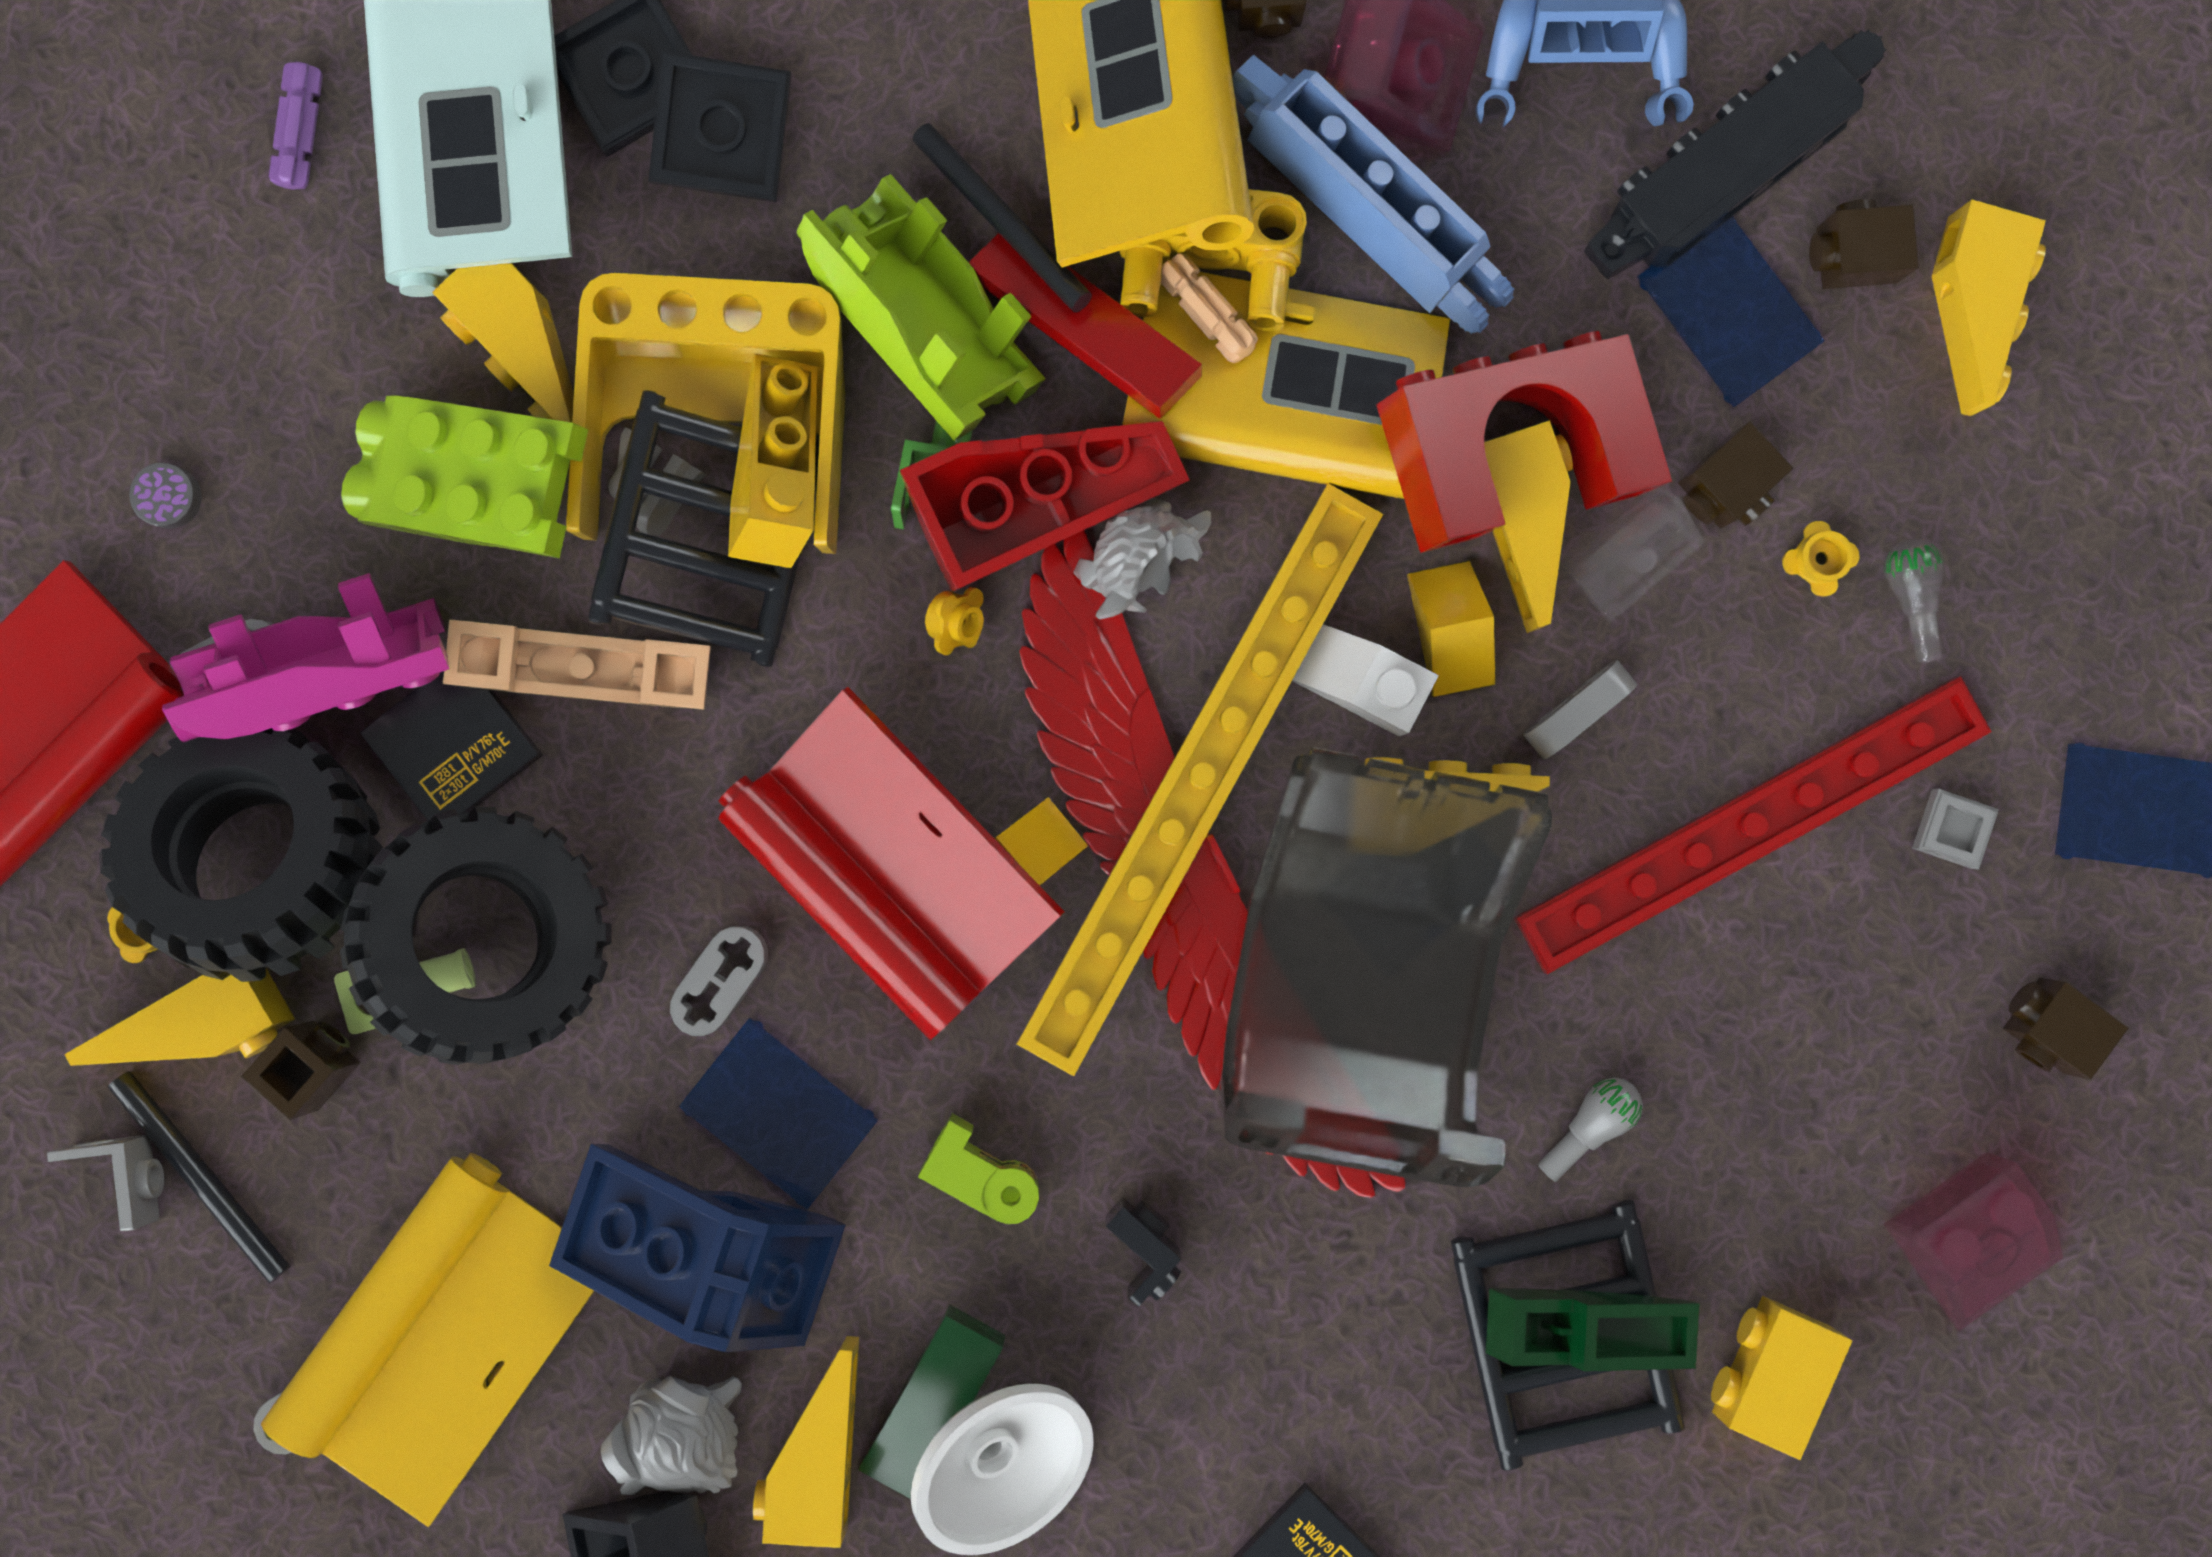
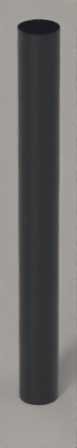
(1002, 217)
(199, 1176)

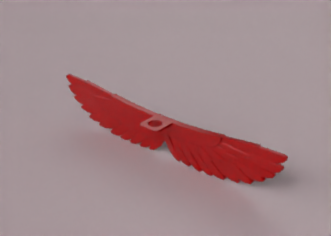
(1111, 762)

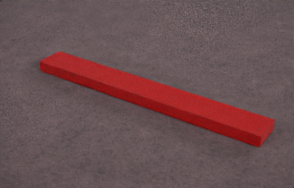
(1752, 825)

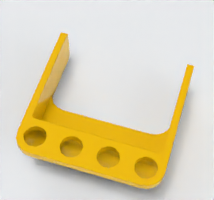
(697, 350)

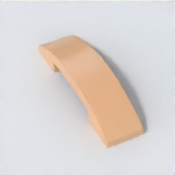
(577, 665)

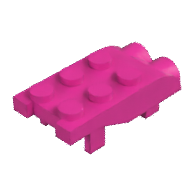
(304, 665)

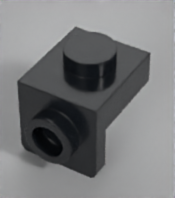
(1143, 1232)

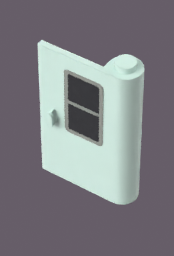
(453, 156)

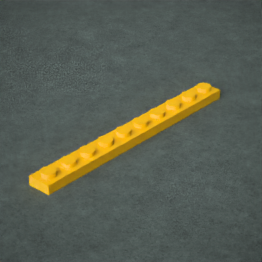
(1199, 780)

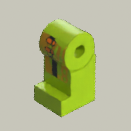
(994, 1187)

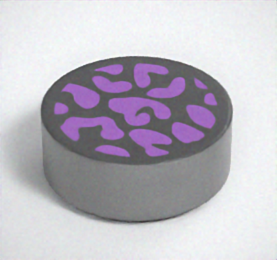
(165, 495)

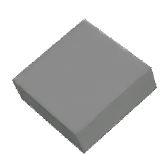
(1955, 829)

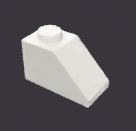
(1366, 679)

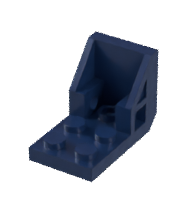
(694, 1260)

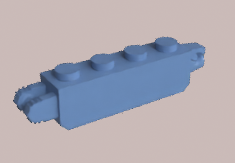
(1371, 192)

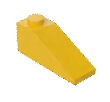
(1533, 494)
(194, 1022)
(810, 1480)

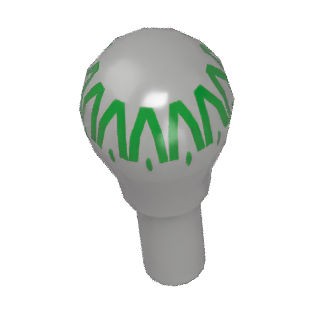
(1606, 1113)

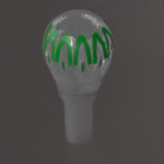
(1916, 577)

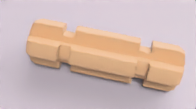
(1208, 308)

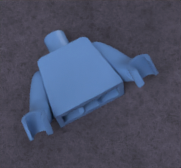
(1592, 33)

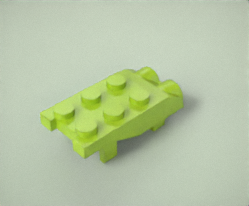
(921, 305)
(462, 473)

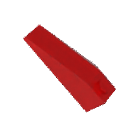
(1019, 495)

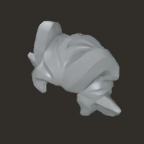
(1137, 554)
(675, 1438)

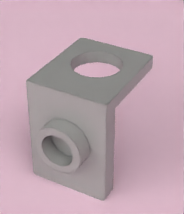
(136, 1176)

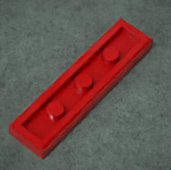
(1100, 334)

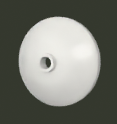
(1001, 1469)

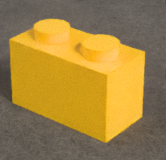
(1779, 1376)

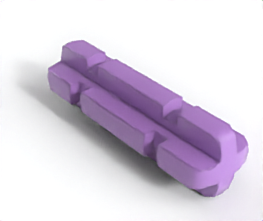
(295, 125)

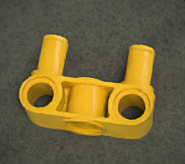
(1266, 259)

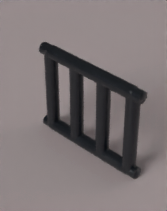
(625, 541)
(1500, 1382)

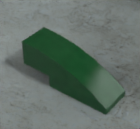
(1591, 1330)
(936, 1389)

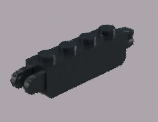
(1738, 158)

